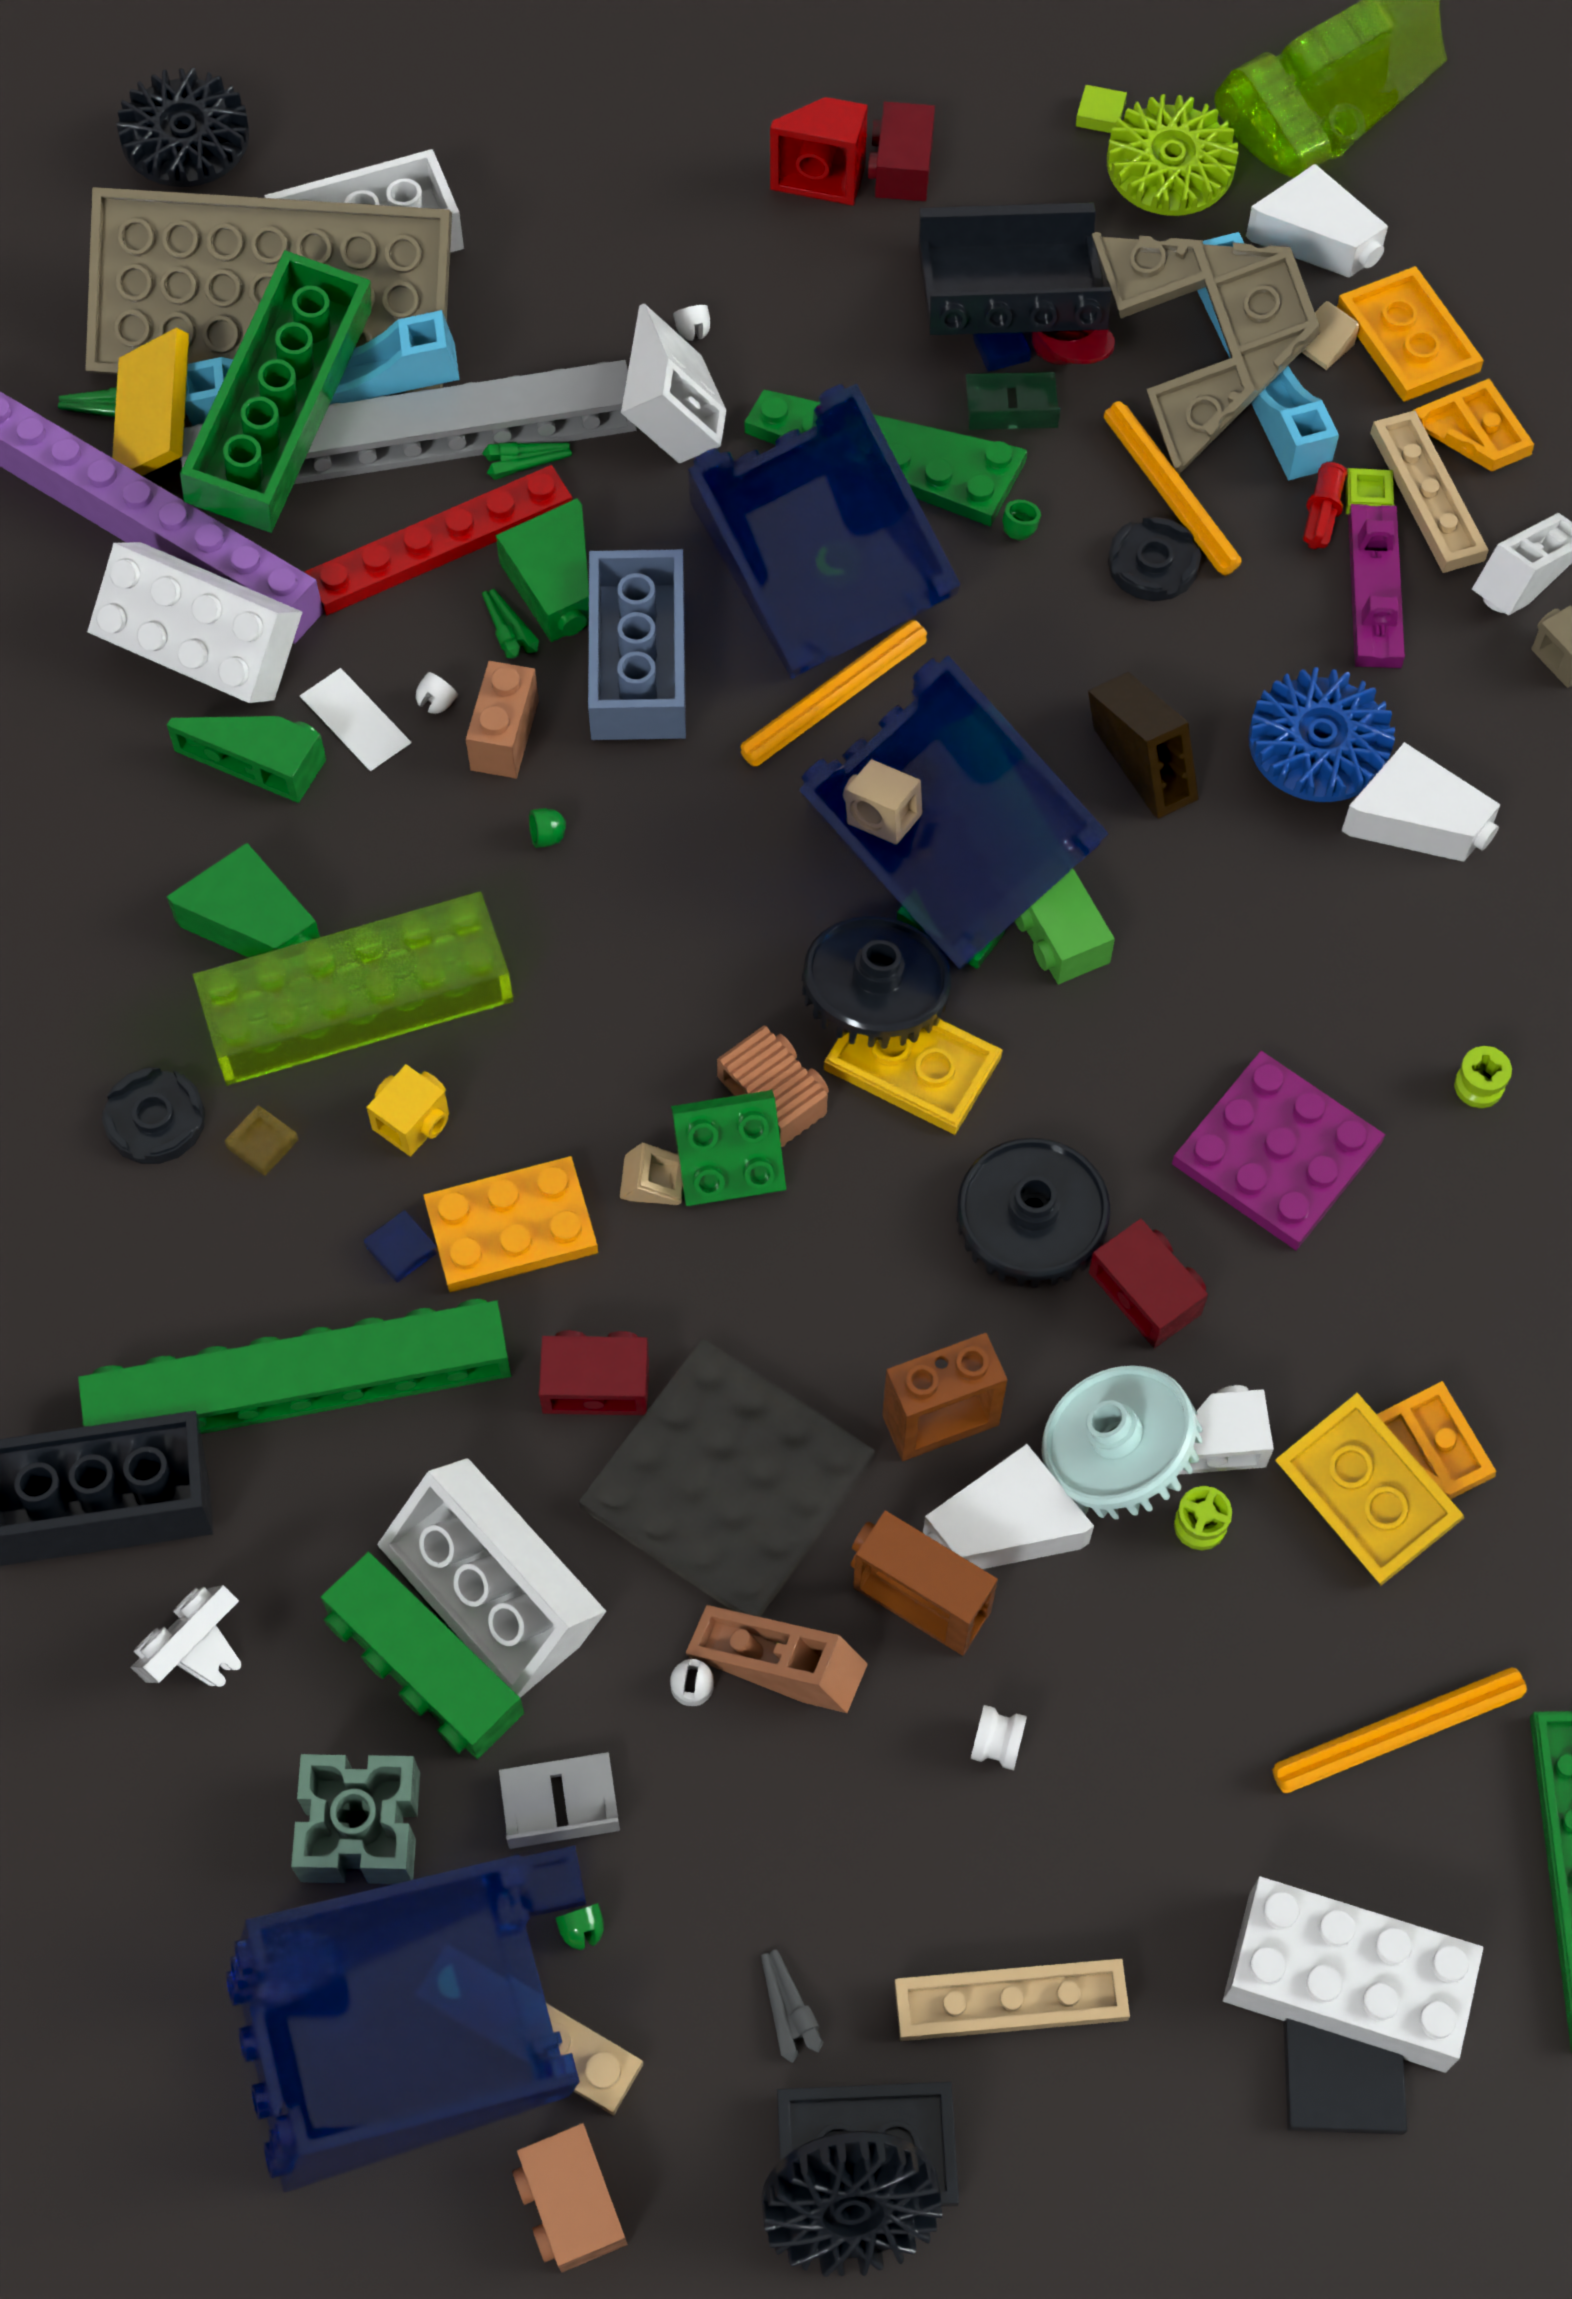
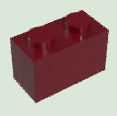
(903, 151)
(1149, 1282)
(594, 1374)

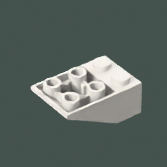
(671, 391)

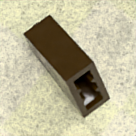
(1146, 742)

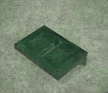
(1034, 401)

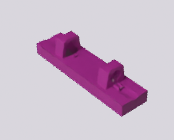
(1376, 586)

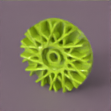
(1171, 157)

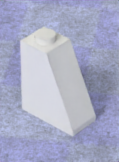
(1319, 224)
(1422, 809)
(1010, 1515)

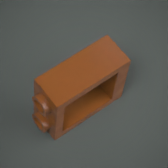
(941, 1406)
(922, 1581)

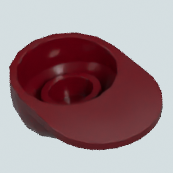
(1073, 346)

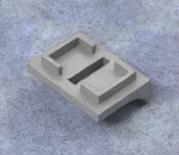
(531, 1807)

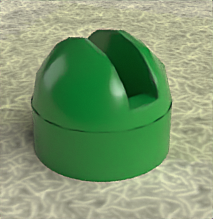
(1020, 519)
(546, 827)
(580, 1925)

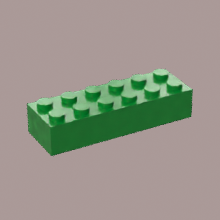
(276, 391)

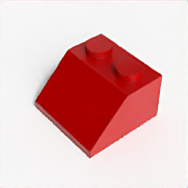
(820, 150)

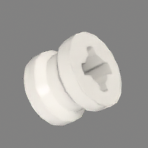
(998, 1737)

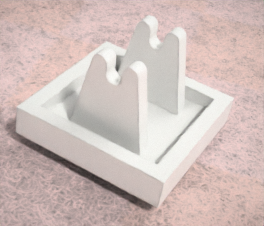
(191, 1640)

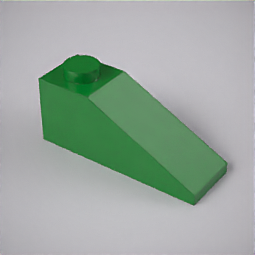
(255, 749)

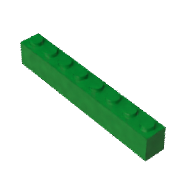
(307, 1372)

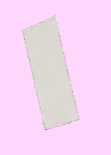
(355, 719)

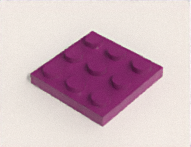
(1278, 1150)

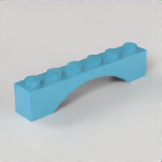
(403, 358)
(1290, 415)

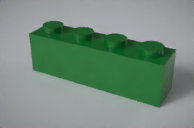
(422, 1656)

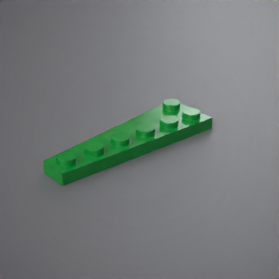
(940, 465)

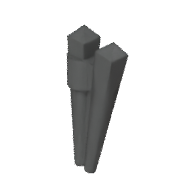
(790, 2014)

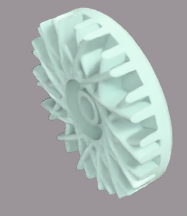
(1121, 1439)

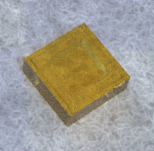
(261, 1140)

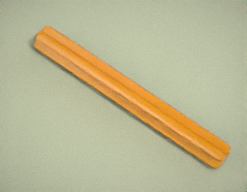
(1172, 488)
(833, 693)
(1399, 1730)

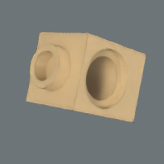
(883, 801)

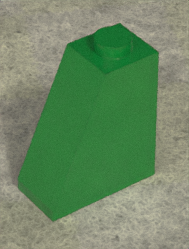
(550, 568)
(242, 906)

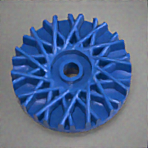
(1320, 736)

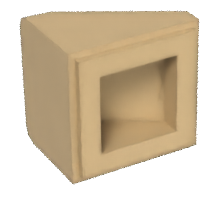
(1336, 335)
(651, 1176)

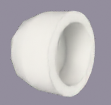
(692, 320)
(436, 691)
(703, 1683)

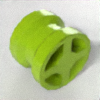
(1477, 1088)
(1207, 1506)

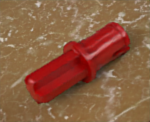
(1324, 505)

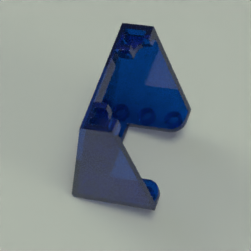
(823, 534)
(991, 820)
(394, 2020)

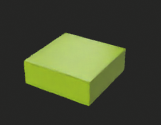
(1100, 108)
(1368, 487)

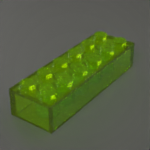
(353, 988)

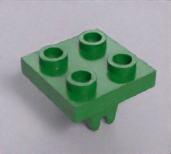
(729, 1147)

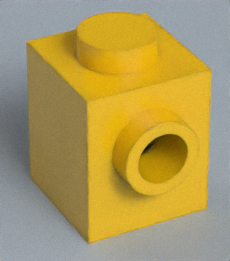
(409, 1109)

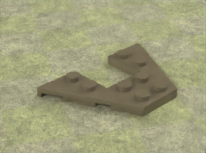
(1259, 311)

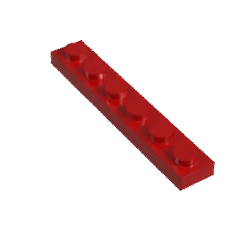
(436, 540)

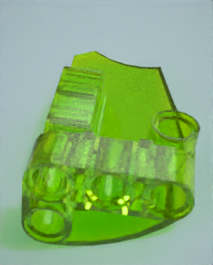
(1332, 82)

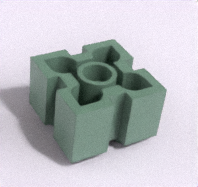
(331, 1795)

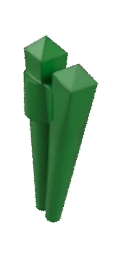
(94, 402)
(522, 457)
(509, 627)

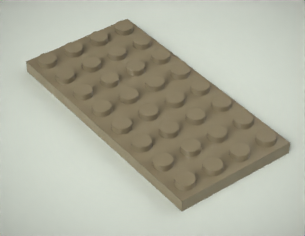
(210, 257)

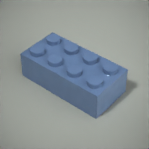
(636, 645)

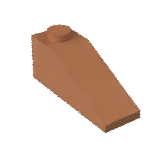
(780, 1656)

